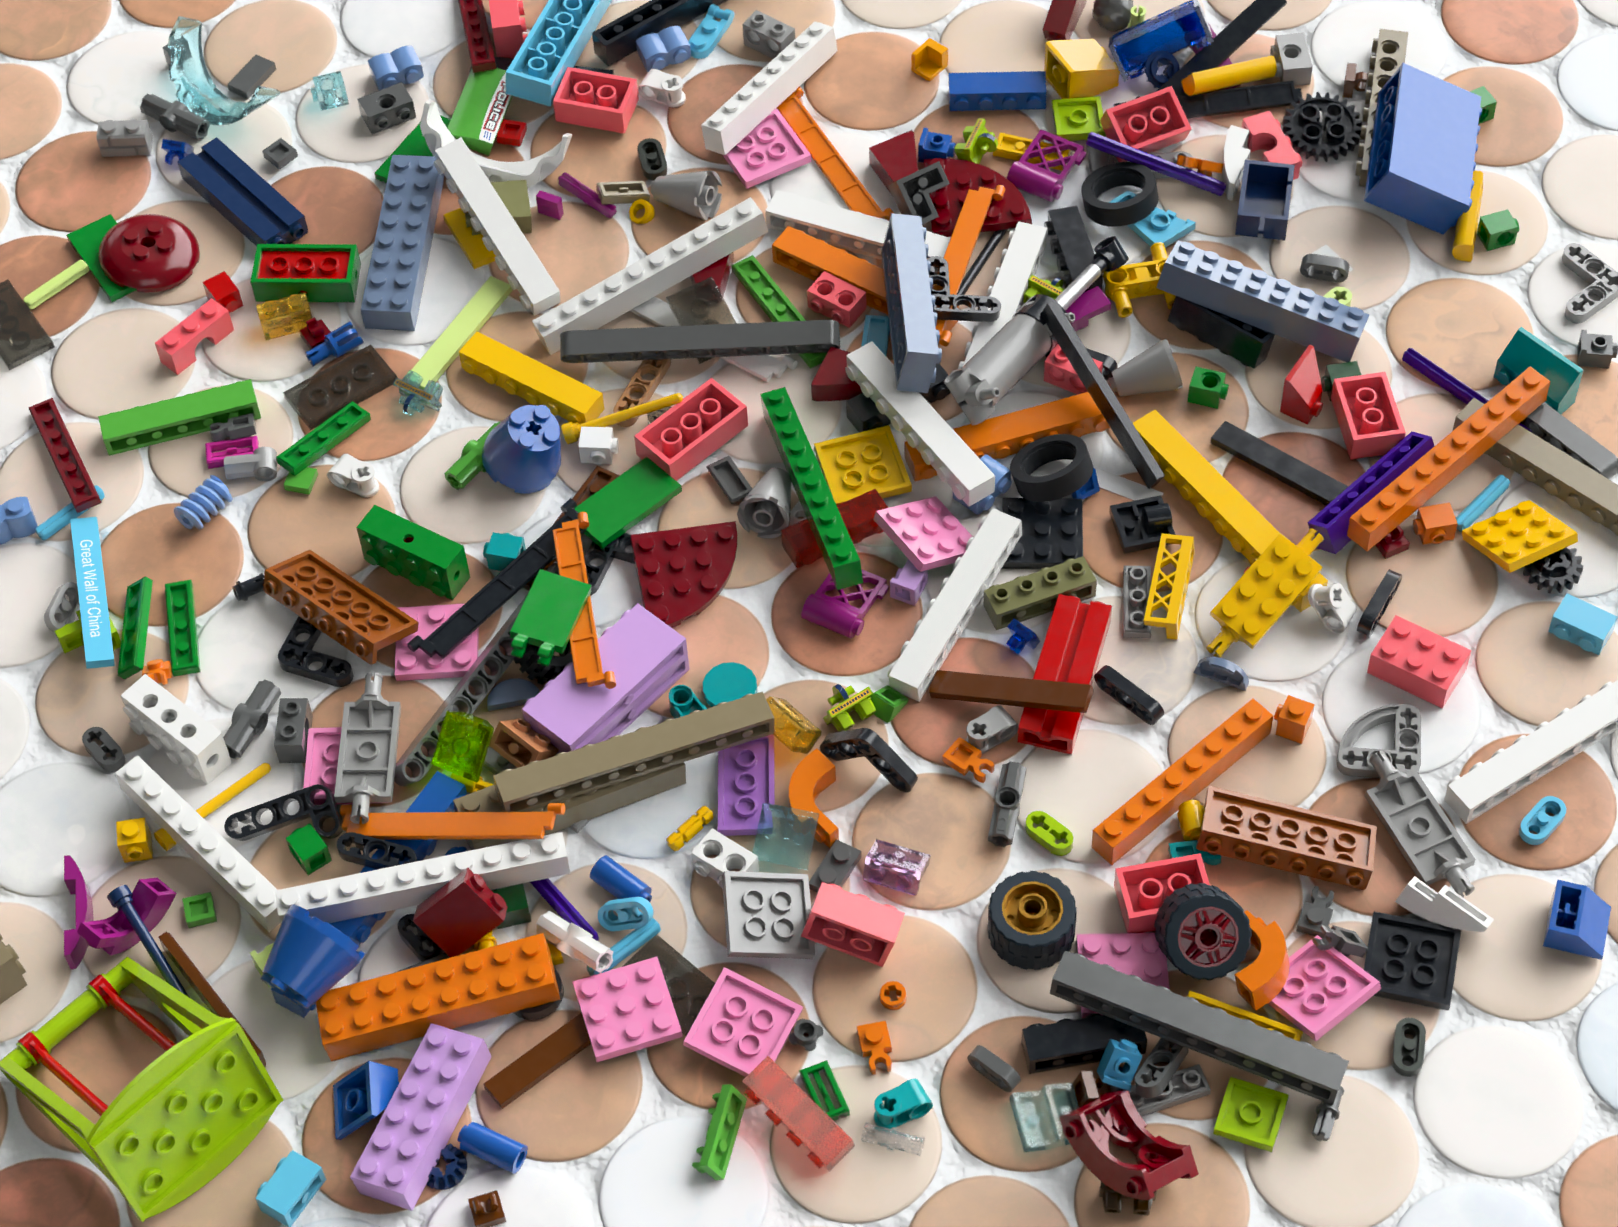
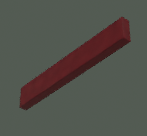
(477, 35)
(64, 455)

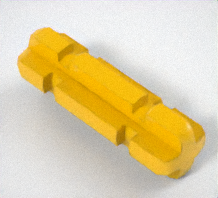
(689, 828)

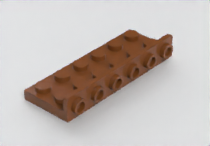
(337, 605)
(1287, 838)

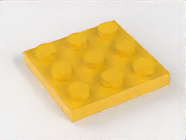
(863, 463)
(1519, 536)

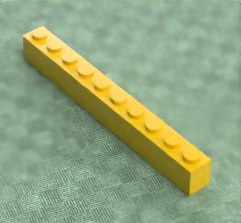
(1211, 493)

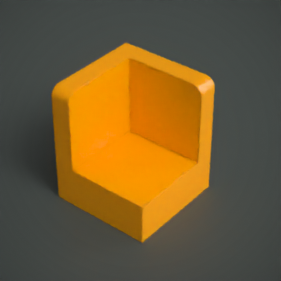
(929, 59)

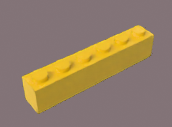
(530, 379)

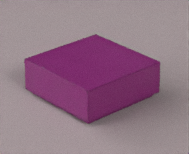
(549, 205)

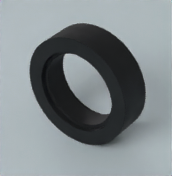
(1123, 212)
(1057, 484)

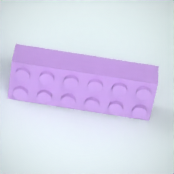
(421, 1116)

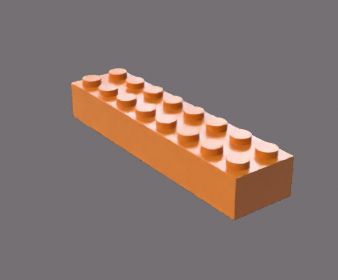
(440, 993)

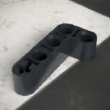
(281, 817)

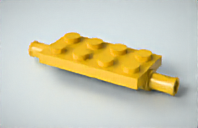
(1265, 592)

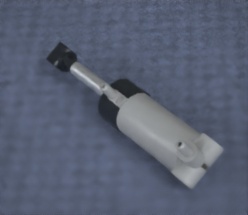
(1022, 341)

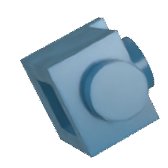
(1114, 1055)

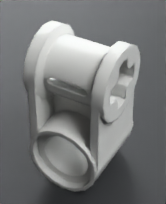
(660, 86)
(354, 476)
(1332, 606)

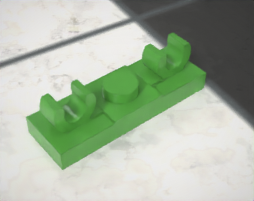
(721, 1132)

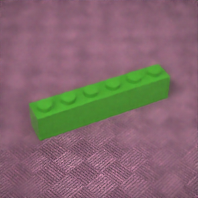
(176, 417)

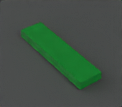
(323, 438)
(135, 628)
(182, 628)

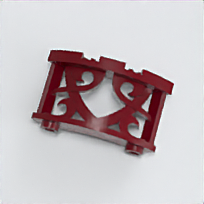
(1156, 1158)

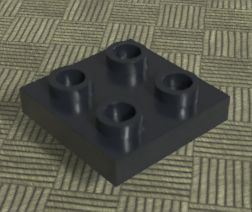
(1141, 523)

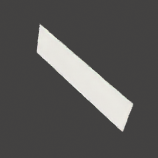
(1124, 486)

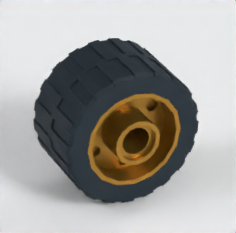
(1031, 920)

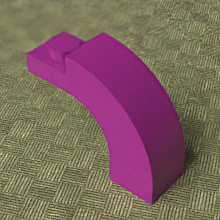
(115, 933)

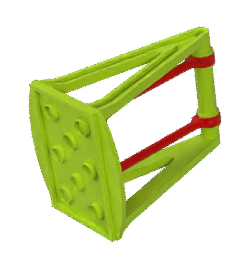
(178, 1116)

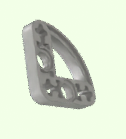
(1400, 754)

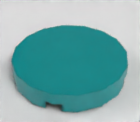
(728, 683)

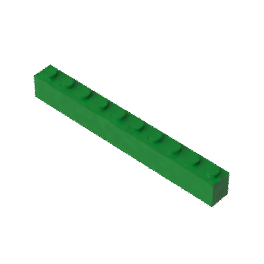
(811, 489)

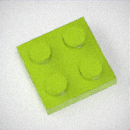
(1077, 117)
(1251, 1114)

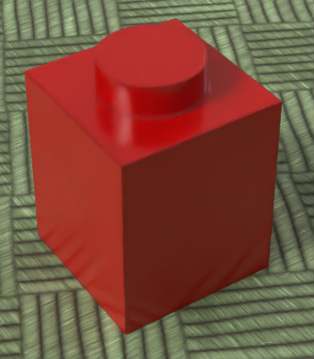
(223, 291)

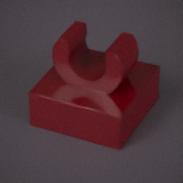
(314, 332)
(1393, 543)

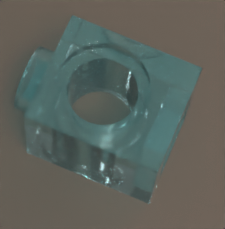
(329, 90)

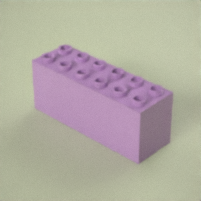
(646, 663)

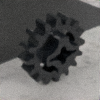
(1555, 570)

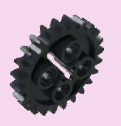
(1339, 123)

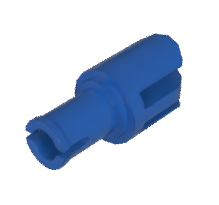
(335, 344)

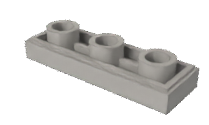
(1135, 598)
(1183, 1087)

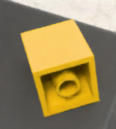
(1079, 68)

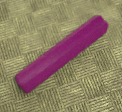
(586, 194)

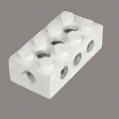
(176, 729)

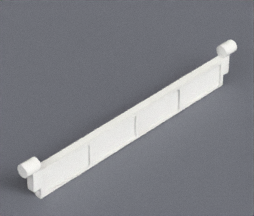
(761, 366)

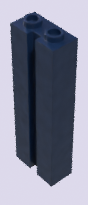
(242, 195)

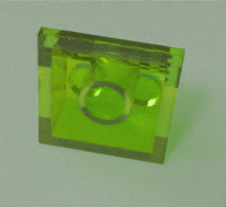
(463, 744)

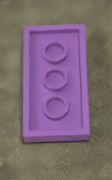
(744, 784)

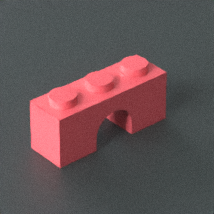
(1267, 135)
(178, 346)

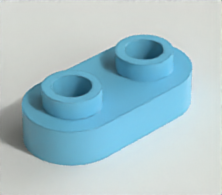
(1540, 822)
(628, 914)

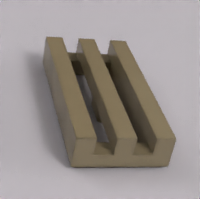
(622, 192)

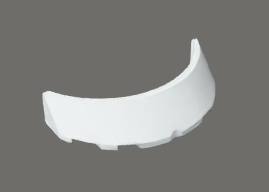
(531, 170)

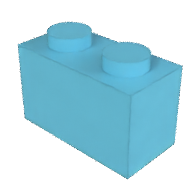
(1582, 624)
(290, 1188)

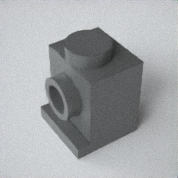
(1595, 350)

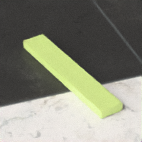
(461, 329)

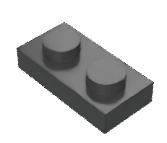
(836, 866)

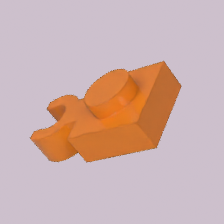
(1204, 166)
(158, 670)
(965, 758)
(875, 1042)

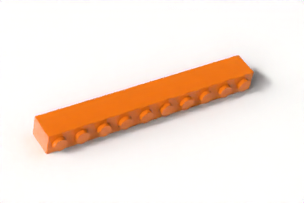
(1448, 459)

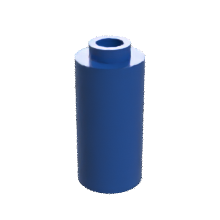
(618, 880)
(492, 1147)

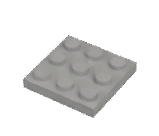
(766, 914)

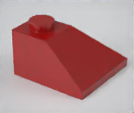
(1303, 389)

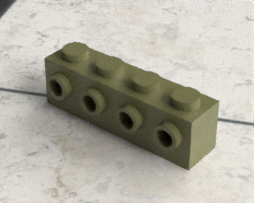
(1038, 592)

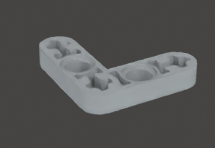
(1597, 281)

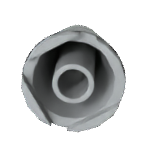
(689, 192)
(1147, 372)
(767, 505)

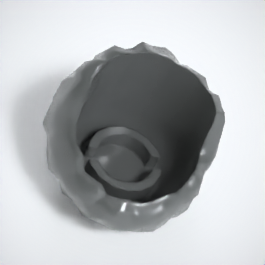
(1113, 14)

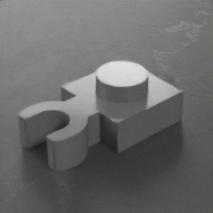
(235, 428)
(1316, 914)

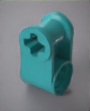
(683, 693)
(902, 1103)

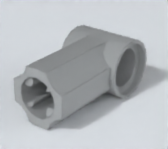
(260, 464)

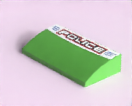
(481, 110)

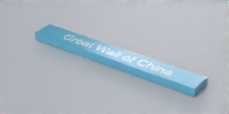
(92, 593)

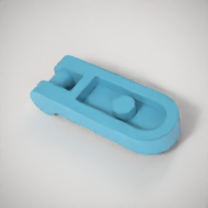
(710, 31)

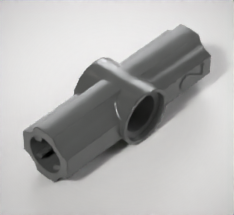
(174, 116)
(250, 718)
(1005, 816)

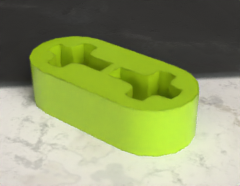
(1049, 833)

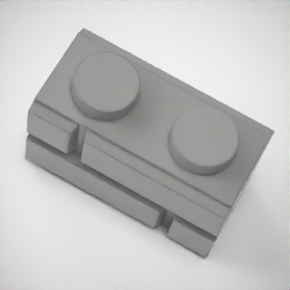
(124, 138)

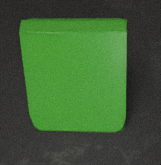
(888, 703)

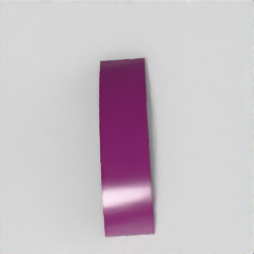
(75, 944)

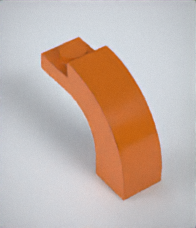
(806, 783)
(1269, 972)

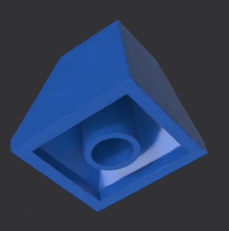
(362, 1096)

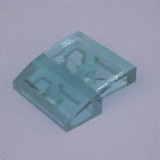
(785, 836)
(1039, 1114)

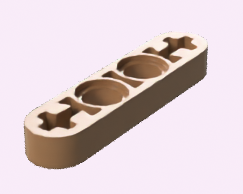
(637, 384)

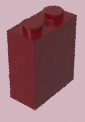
(460, 913)

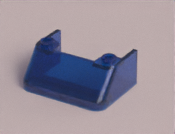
(1167, 31)

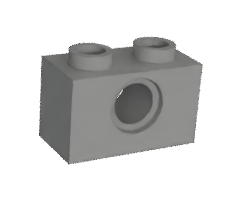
(1292, 58)

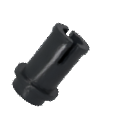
(245, 589)

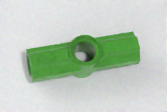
(469, 463)

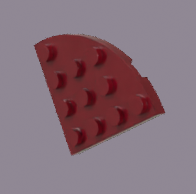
(970, 175)
(683, 568)

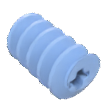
(202, 502)

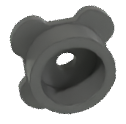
(806, 1026)

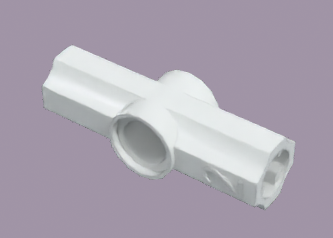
(575, 941)

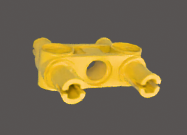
(1137, 281)

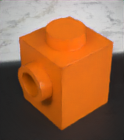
(1435, 523)
(1294, 719)

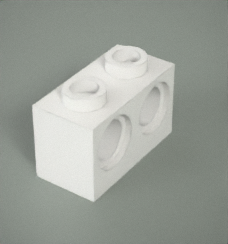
(729, 857)

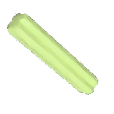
(56, 284)

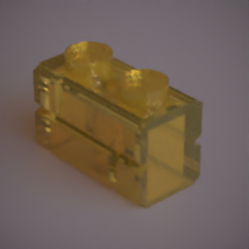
(284, 315)
(792, 726)

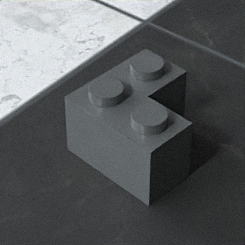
(913, 192)

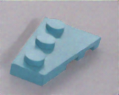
(1159, 225)

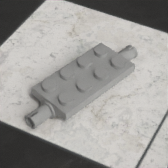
(367, 750)
(1419, 826)

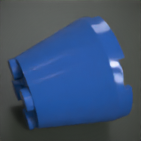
(524, 449)
(308, 957)

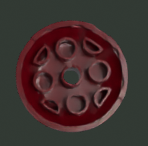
(149, 253)

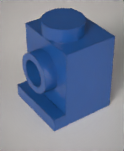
(935, 145)

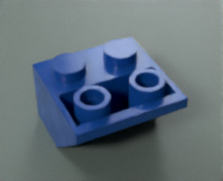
(1577, 920)

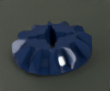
(1160, 58)
(454, 1172)

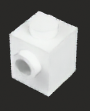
(597, 445)

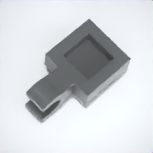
(1342, 939)

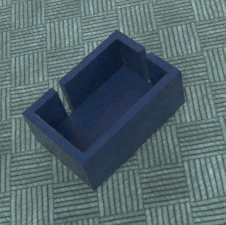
(1264, 199)

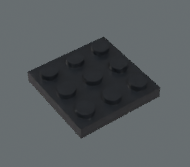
(1049, 532)
(1412, 960)

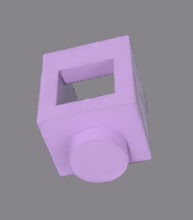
(908, 584)

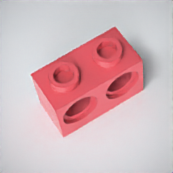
(836, 299)
(1061, 373)

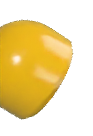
(648, 215)

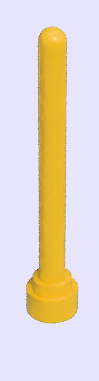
(571, 430)
(167, 841)

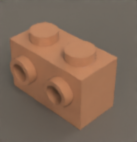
(520, 743)

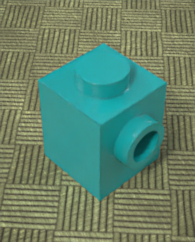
(502, 550)

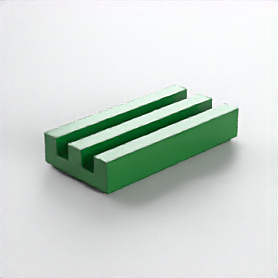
(833, 1113)

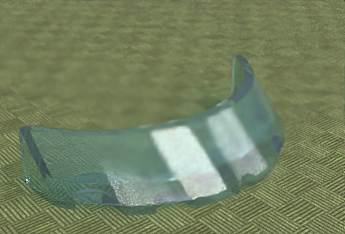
(196, 86)

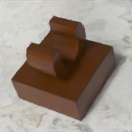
(1354, 81)
(1086, 1088)
(487, 1210)

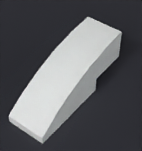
(1233, 159)
(1443, 907)

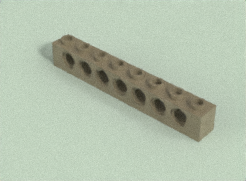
(1390, 54)

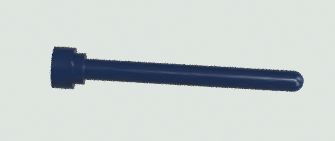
(122, 899)

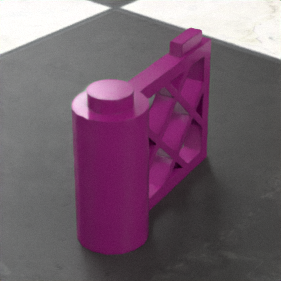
(1038, 178)
(836, 612)

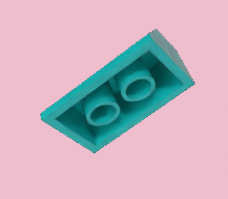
(1529, 351)

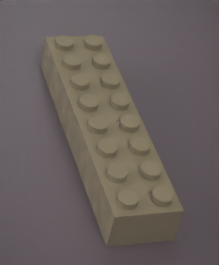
(582, 806)

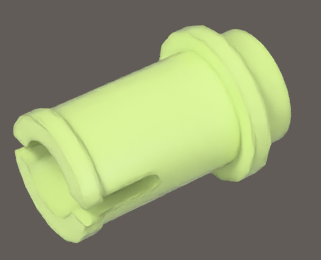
(1137, 17)

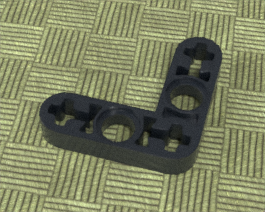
(945, 299)
(615, 549)
(305, 655)
(868, 743)

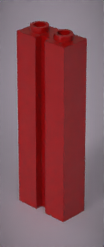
(1070, 656)

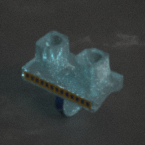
(410, 388)

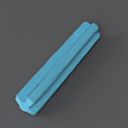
(1482, 502)
(61, 518)
(630, 944)

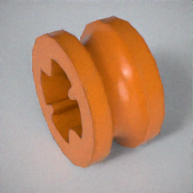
(900, 990)

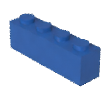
(997, 91)

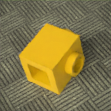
(134, 840)

